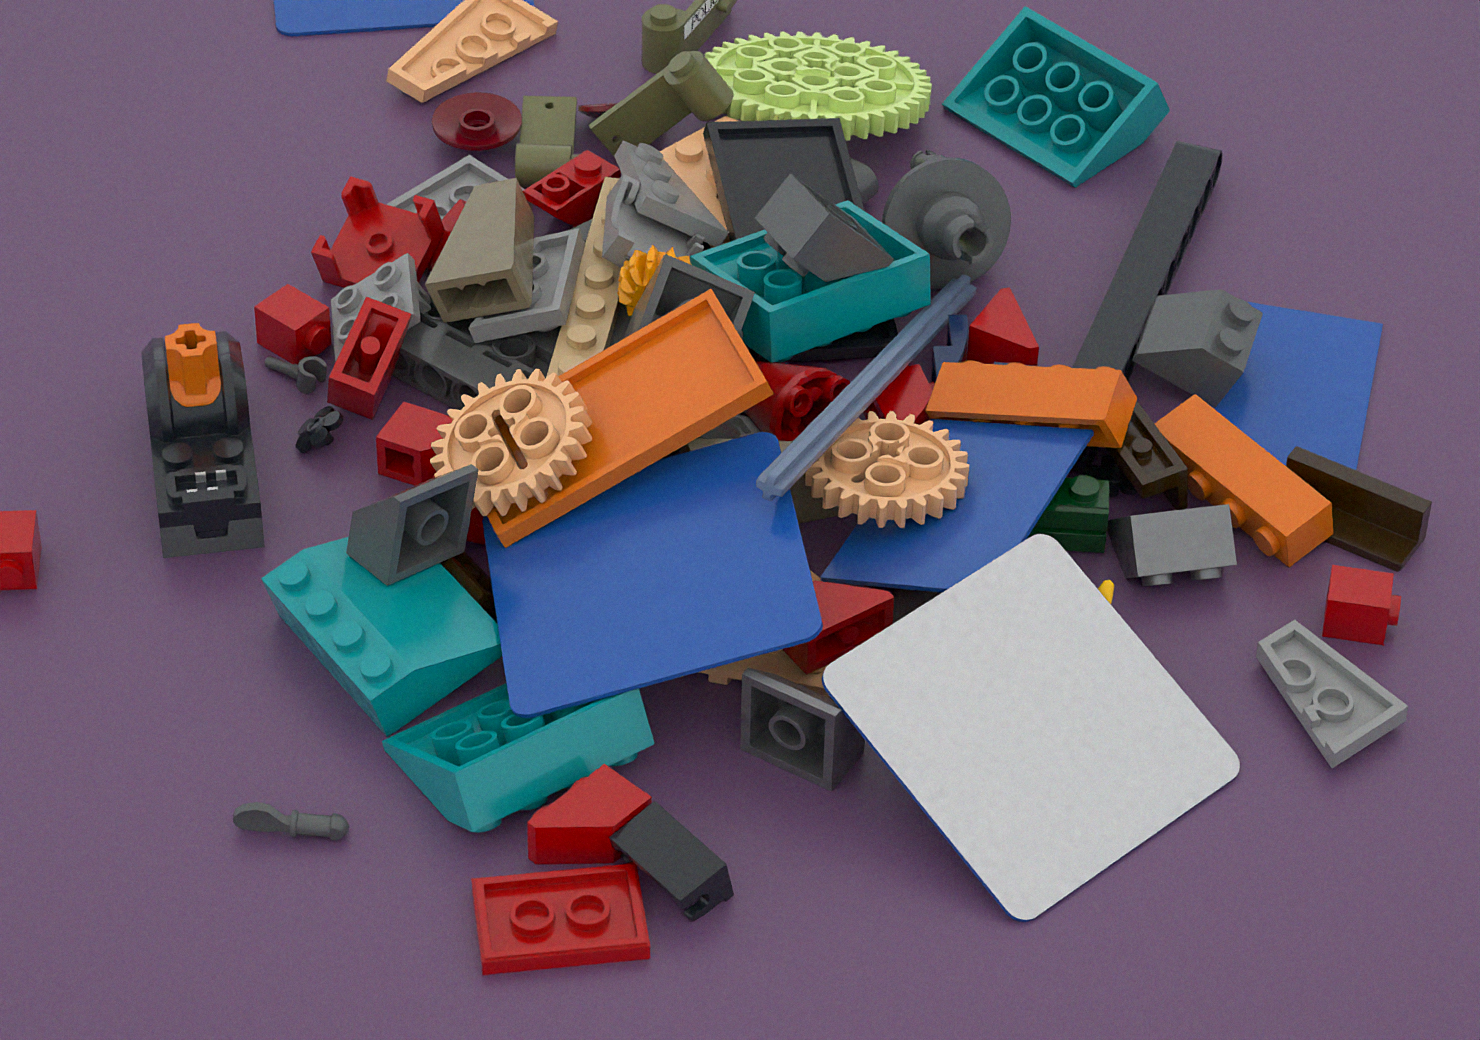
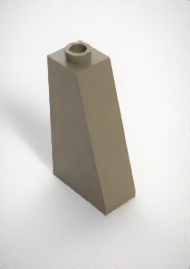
(487, 255)

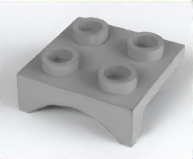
(631, 231)
(391, 284)

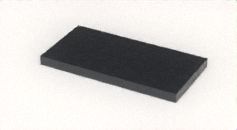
(754, 161)

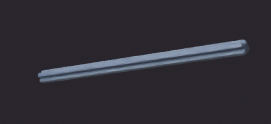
(863, 389)

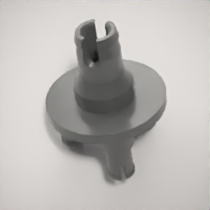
(952, 214)

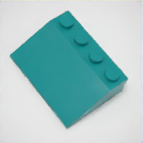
(1058, 99)
(806, 312)
(384, 644)
(490, 763)

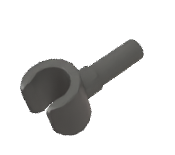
(305, 372)

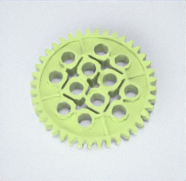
(821, 80)

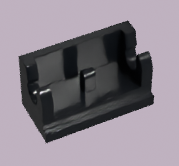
(674, 860)

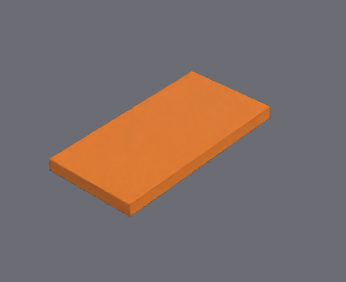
(644, 404)

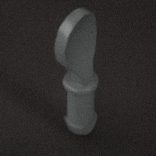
(266, 818)

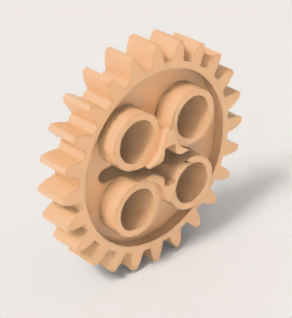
(544, 420)
(890, 471)

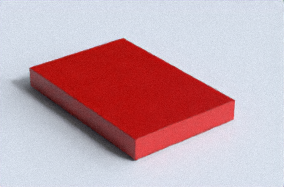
(560, 919)

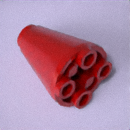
(797, 398)

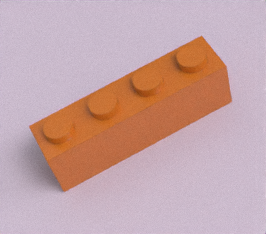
(1036, 397)
(1232, 469)

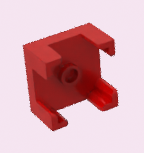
(376, 236)

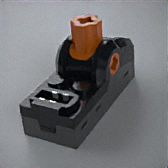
(201, 443)

